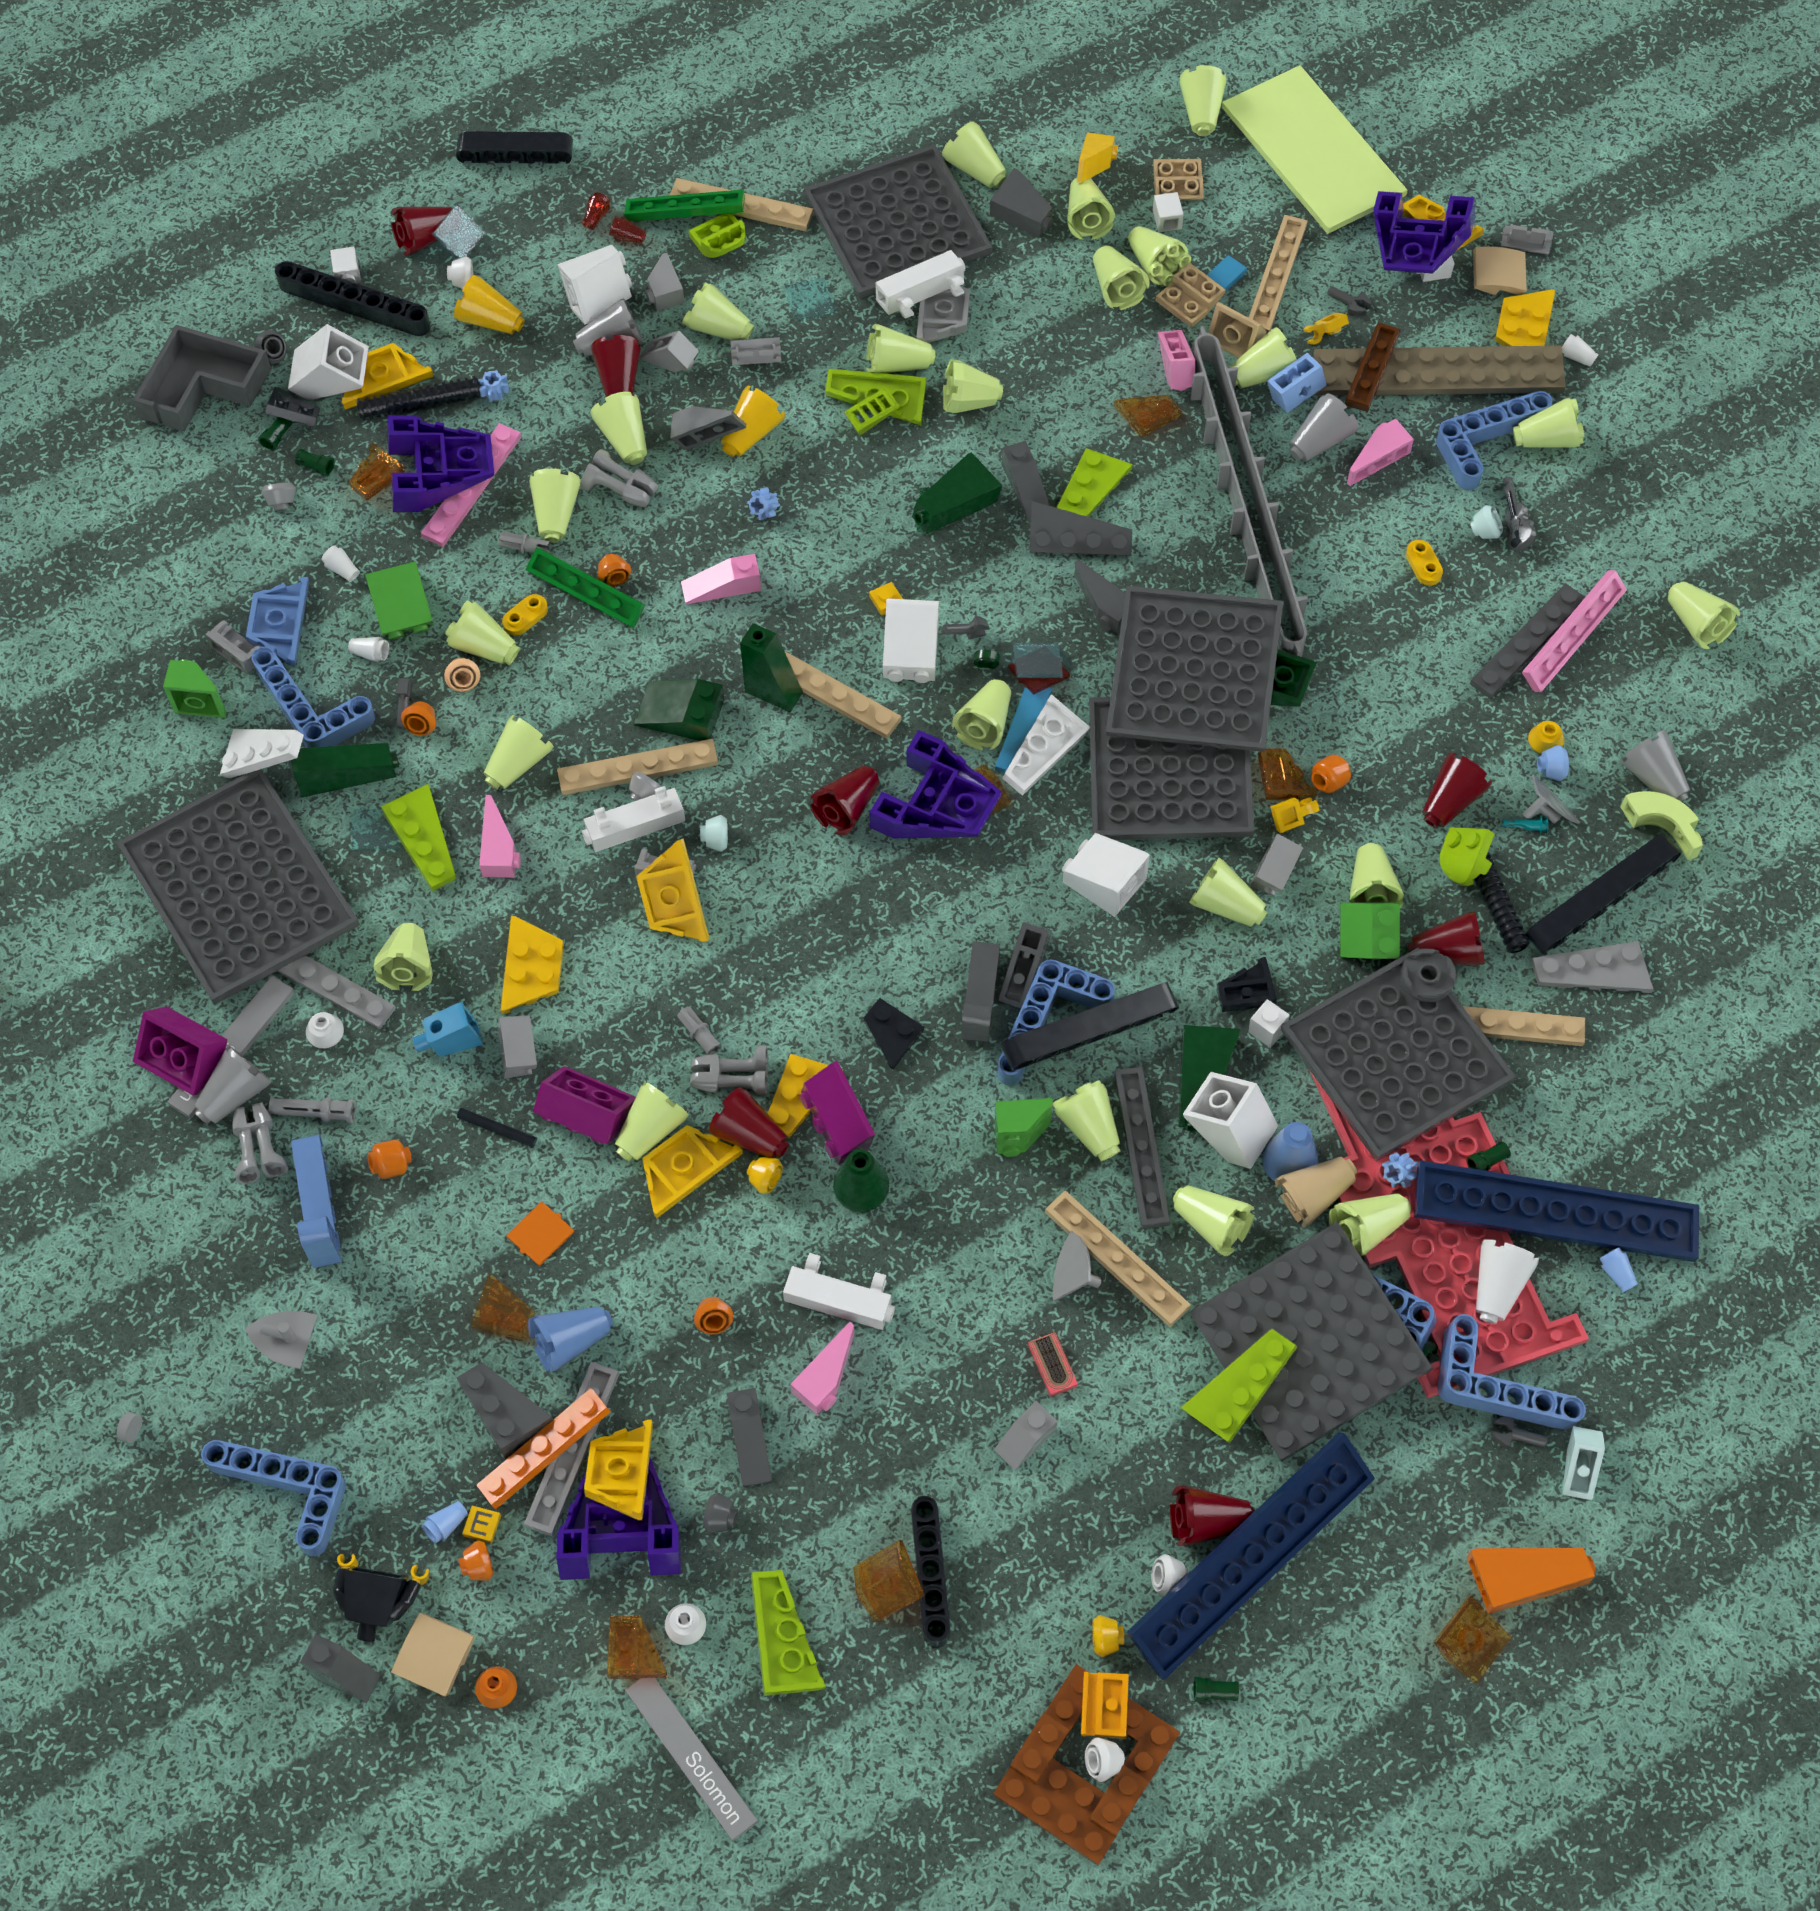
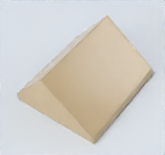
(1235, 330)

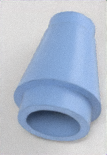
(1619, 1269)
(443, 1522)

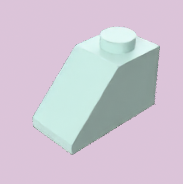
(1583, 1462)

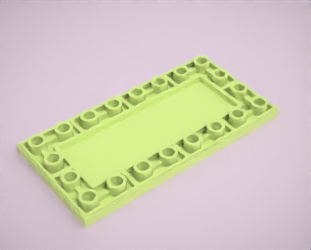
(1312, 148)

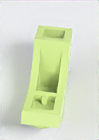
(1667, 813)

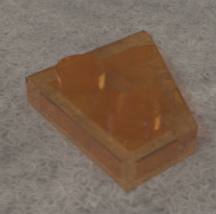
(1148, 412)
(374, 472)
(1282, 777)
(502, 1311)
(632, 1650)

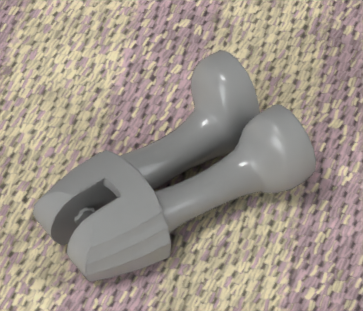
(636, 489)
(709, 1072)
(271, 1163)

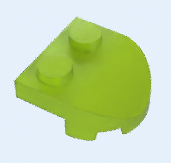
(719, 235)
(1465, 854)

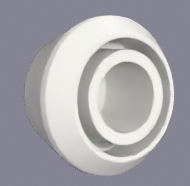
(460, 271)
(324, 1030)
(1167, 1573)
(686, 1632)
(1103, 1759)

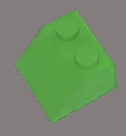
(191, 690)
(1370, 930)
(1020, 1124)

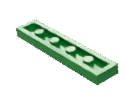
(685, 205)
(585, 587)

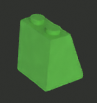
(399, 600)

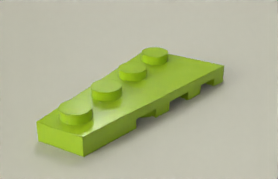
(1092, 482)
(421, 834)
(1238, 1389)
(782, 1643)

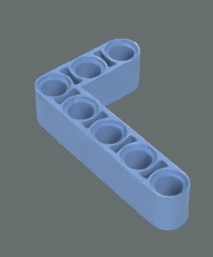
(1461, 432)
(299, 708)
(1049, 990)
(317, 1230)
(1407, 1312)
(1497, 1388)
(286, 1479)

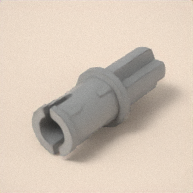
(522, 543)
(699, 1031)

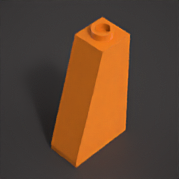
(1526, 1574)

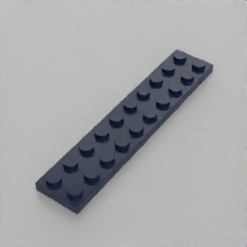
(1557, 1211)
(1250, 1556)

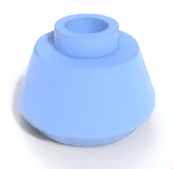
(1554, 763)

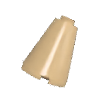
(1316, 1188)

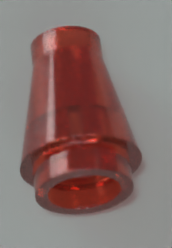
(596, 209)
(627, 231)

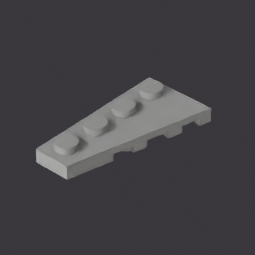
(1595, 968)

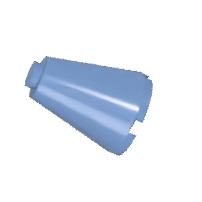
(1289, 1151)
(567, 1334)

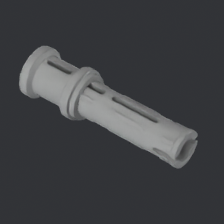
(326, 1109)

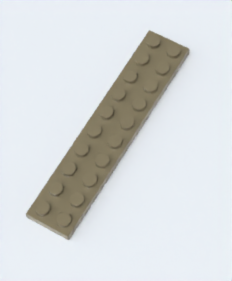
(1451, 370)

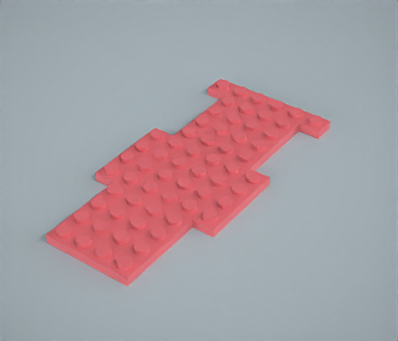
(1444, 1258)

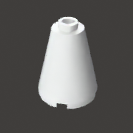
(1501, 1278)

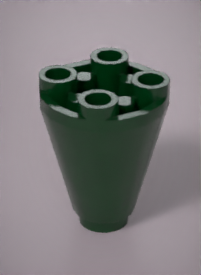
(861, 1182)

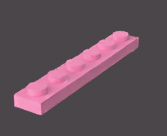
(456, 507)
(1574, 631)

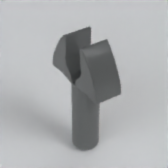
(1351, 301)
(972, 630)
(404, 692)
(1516, 1434)

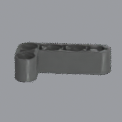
(980, 992)

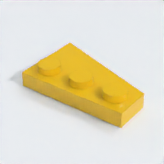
(1423, 208)
(786, 1105)

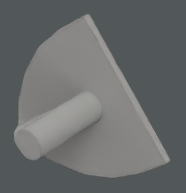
(1547, 798)
(1073, 1268)
(283, 1336)

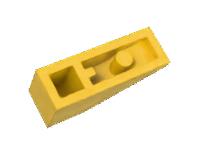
(1096, 155)

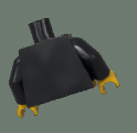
(374, 1595)

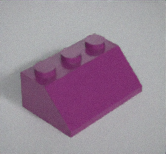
(178, 1049)
(583, 1104)
(836, 1113)

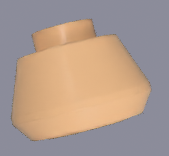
(462, 675)

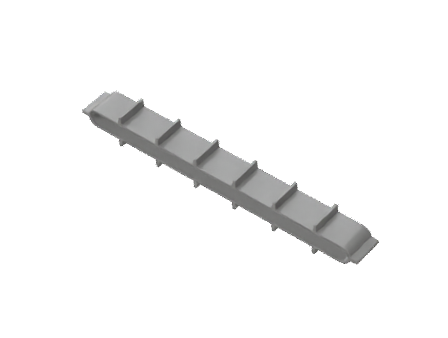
(1208, 348)

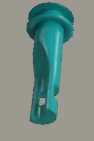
(1535, 825)

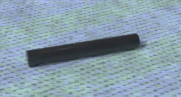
(496, 1127)

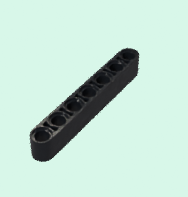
(352, 298)
(1603, 892)
(1089, 1026)

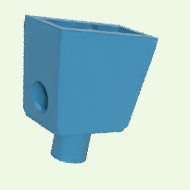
(449, 1031)

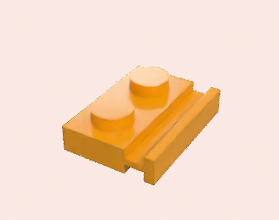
(1104, 1705)

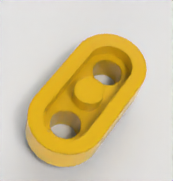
(1424, 560)
(527, 614)

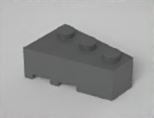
(502, 1408)

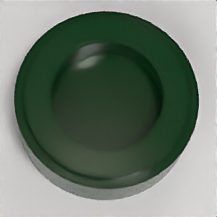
(986, 659)

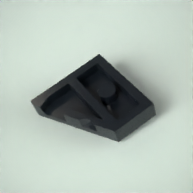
(291, 407)
(1247, 988)
(892, 1031)

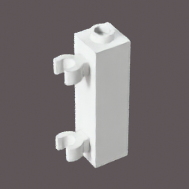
(920, 282)
(633, 819)
(839, 1297)

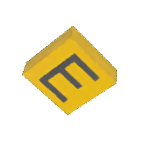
(481, 1524)

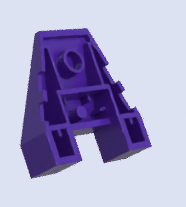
(1420, 243)
(443, 461)
(946, 803)
(601, 1529)

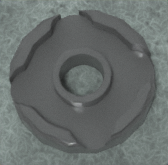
(1425, 989)

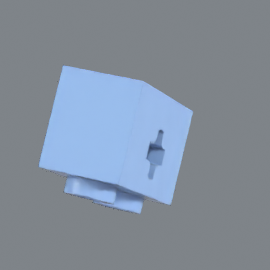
(1297, 382)

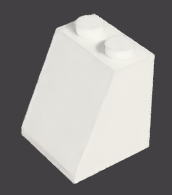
(595, 282)
(328, 364)
(910, 640)
(1106, 872)
(1232, 1118)

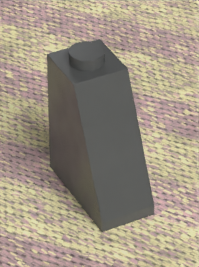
(1021, 205)
(339, 1668)

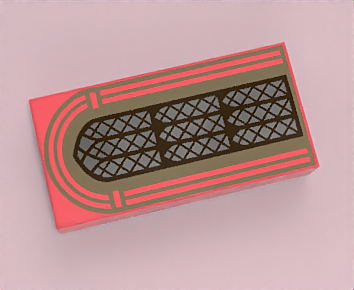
(1052, 1364)

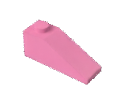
(1177, 359)
(1384, 447)
(725, 579)
(498, 850)
(821, 1378)

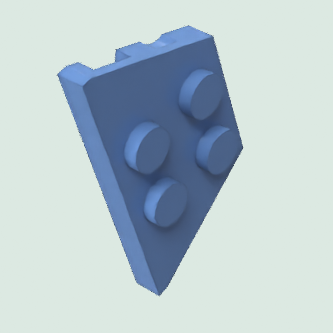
(278, 619)

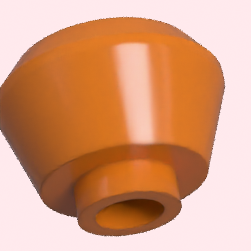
(613, 570)
(419, 718)
(713, 1316)
(477, 1562)
(502, 1691)

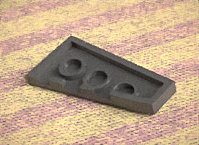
(1071, 533)

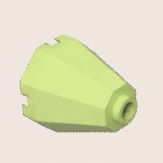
(969, 388)
(402, 957)

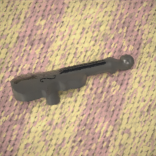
(1521, 530)

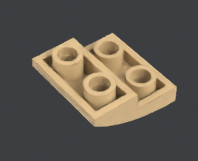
(1179, 176)
(1499, 270)
(1190, 295)
(433, 1654)

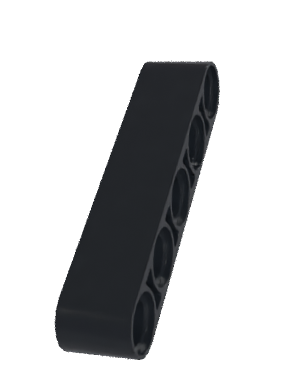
(514, 146)
(930, 1557)

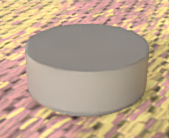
(129, 1427)

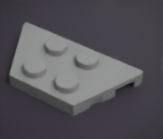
(943, 316)

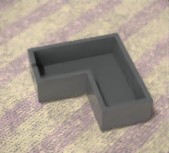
(196, 366)

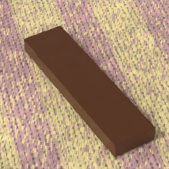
(1372, 367)

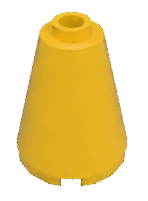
(487, 308)
(760, 416)

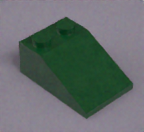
(1291, 679)
(681, 707)

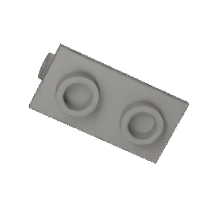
(1532, 241)
(755, 351)

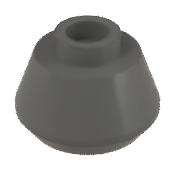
(274, 345)
(719, 1514)

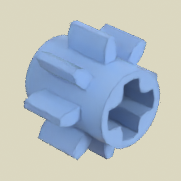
(493, 385)
(763, 503)
(1400, 1170)

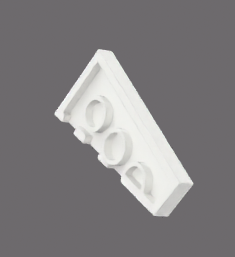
(1046, 743)
(259, 749)

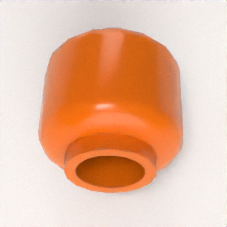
(1331, 773)
(389, 1159)

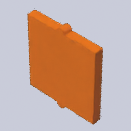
(540, 1233)

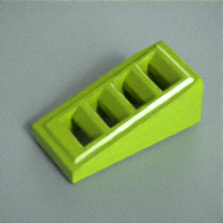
(863, 427)

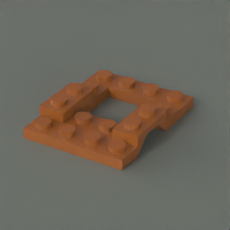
(1065, 1801)

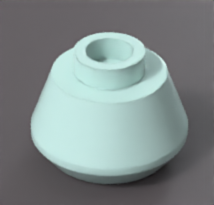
(1487, 523)
(715, 833)

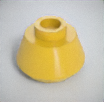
(1545, 736)
(765, 1174)
(1106, 1636)

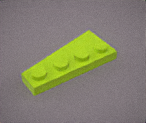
(858, 385)

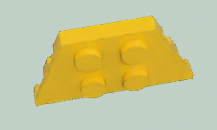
(1525, 319)
(386, 372)
(672, 895)
(531, 965)
(684, 1165)
(620, 1469)

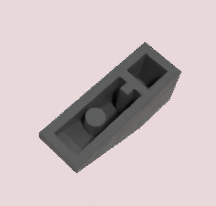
(701, 425)
(1023, 476)
(1102, 596)
(1024, 964)
(749, 1437)

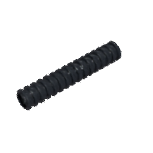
(418, 398)
(1502, 910)

